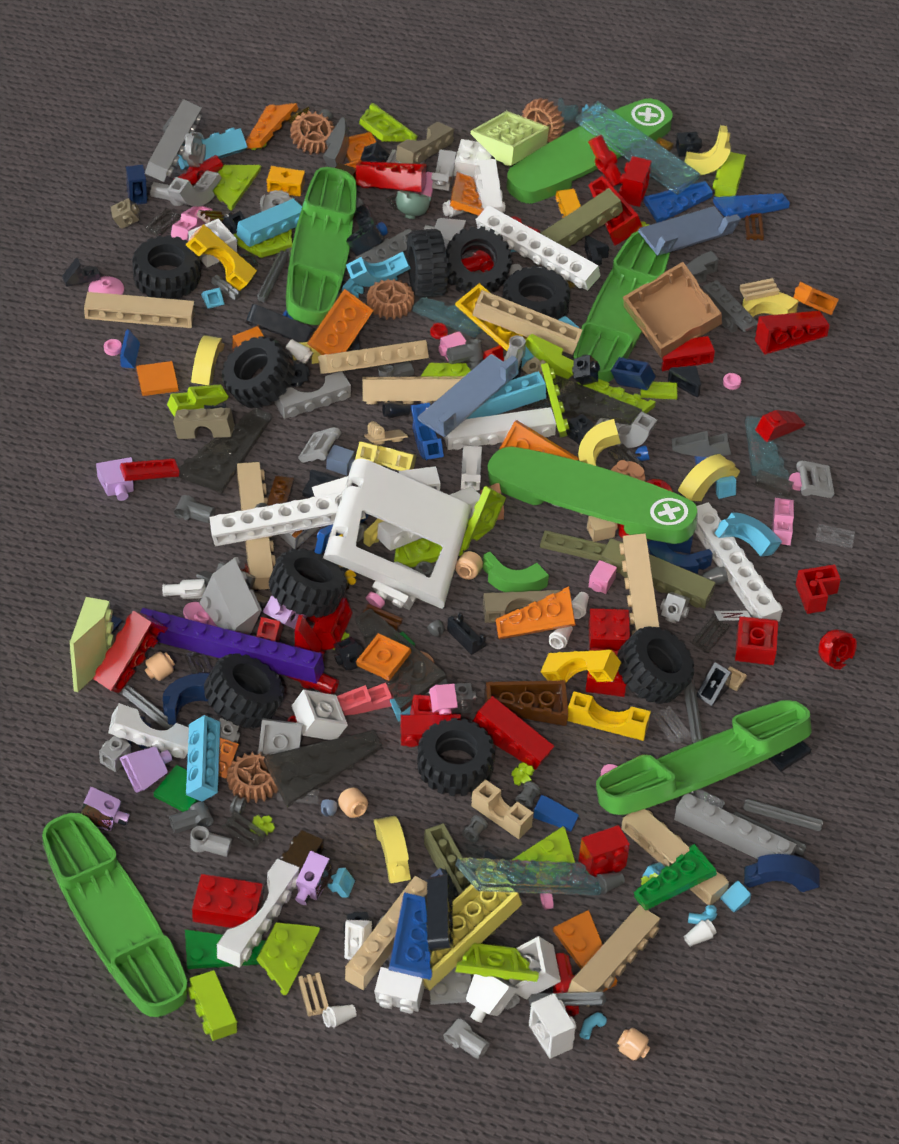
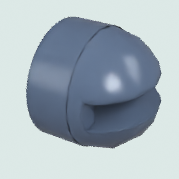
(328, 807)

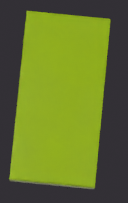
(661, 390)

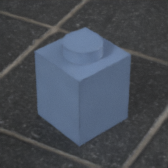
(340, 460)

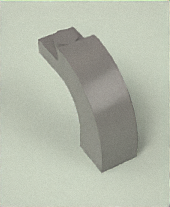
(444, 172)
(196, 195)
(634, 434)
(471, 467)

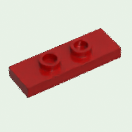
(149, 469)

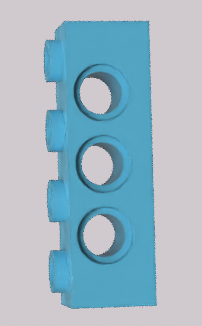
(203, 758)

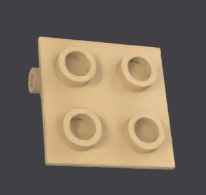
(378, 435)

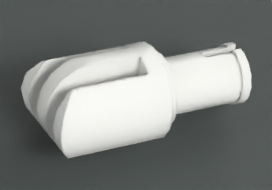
(186, 589)

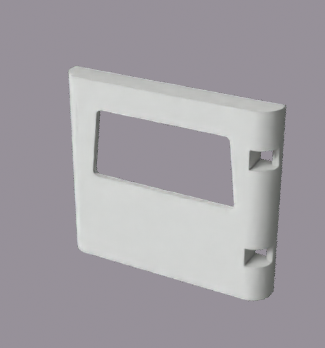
(409, 507)

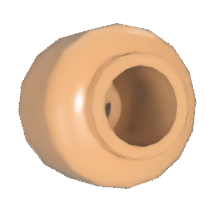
(469, 565)
(159, 666)
(353, 802)
(633, 1044)

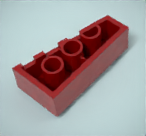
(391, 175)
(626, 222)
(789, 330)
(128, 650)
(513, 733)

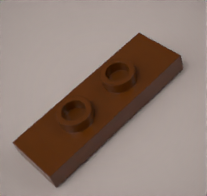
(280, 490)

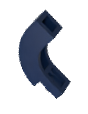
(690, 562)
(181, 692)
(784, 868)

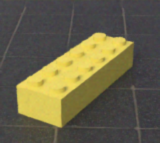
(474, 919)

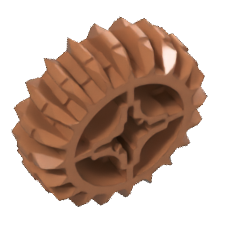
(546, 114)
(311, 125)
(390, 298)
(255, 774)

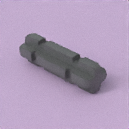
(225, 287)

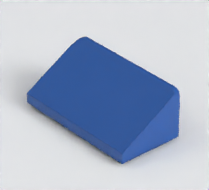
(129, 350)

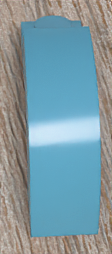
(367, 273)
(751, 531)

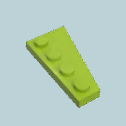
(553, 392)
(618, 393)

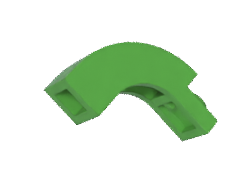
(510, 580)

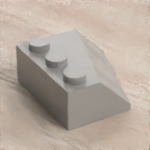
(230, 600)

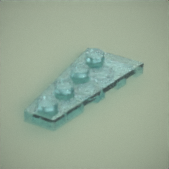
(448, 315)
(763, 454)

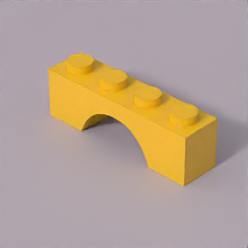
(208, 243)
(563, 665)
(628, 723)

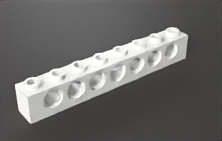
(540, 248)
(275, 519)
(740, 572)

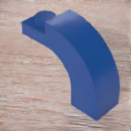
(426, 439)

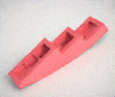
(365, 700)

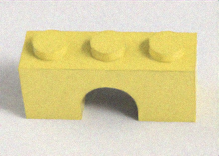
(386, 456)

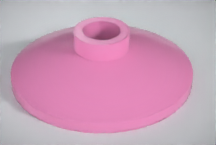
(107, 285)
(195, 612)

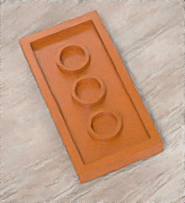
(340, 325)

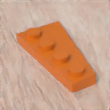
(268, 123)
(465, 196)
(524, 437)
(540, 616)
(580, 939)

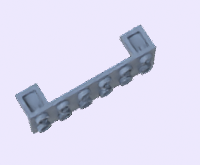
(688, 230)
(469, 394)

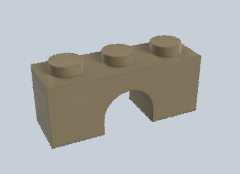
(217, 420)

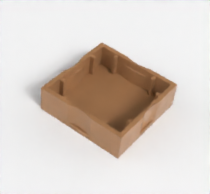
(672, 310)

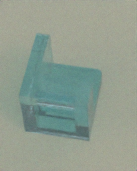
(568, 112)

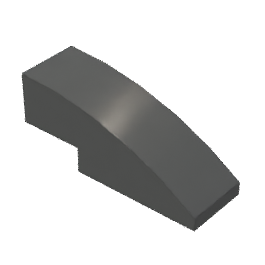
(337, 144)
(703, 265)
(702, 445)

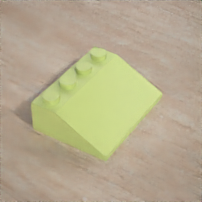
(511, 137)
(90, 640)

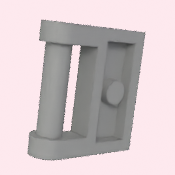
(319, 445)
(820, 478)

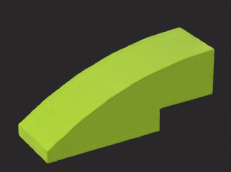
(550, 354)
(197, 397)

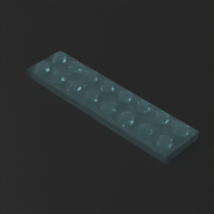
(632, 142)
(528, 876)

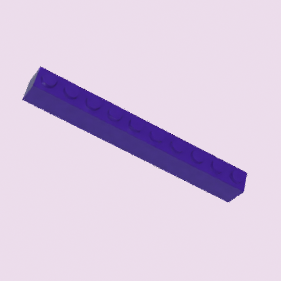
(220, 642)

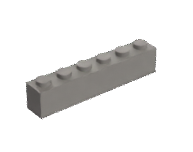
(173, 140)
(730, 828)

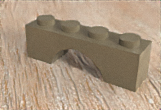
(438, 138)
(500, 604)

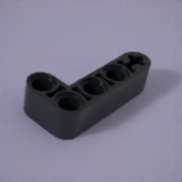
(369, 232)
(279, 324)
(440, 898)

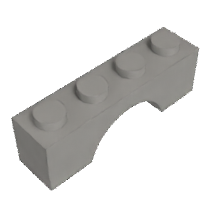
(295, 402)

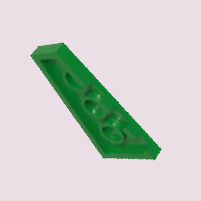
(680, 876)
(202, 951)

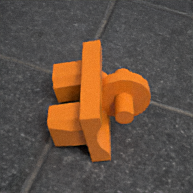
(226, 754)

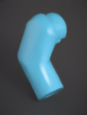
(710, 914)
(588, 1024)

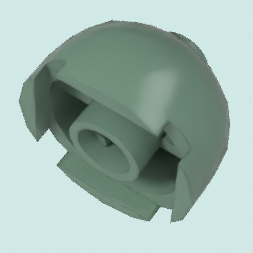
(412, 203)

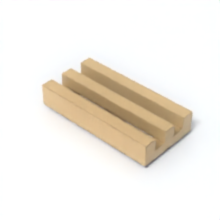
(758, 287)
(310, 979)

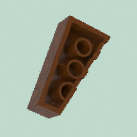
(532, 699)

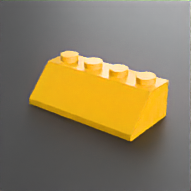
(467, 305)

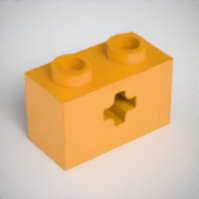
(286, 180)

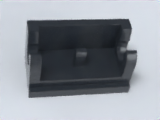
(465, 634)

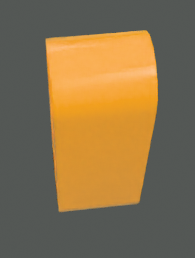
(567, 201)

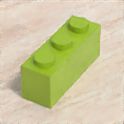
(729, 175)
(212, 1005)

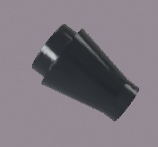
(394, 409)

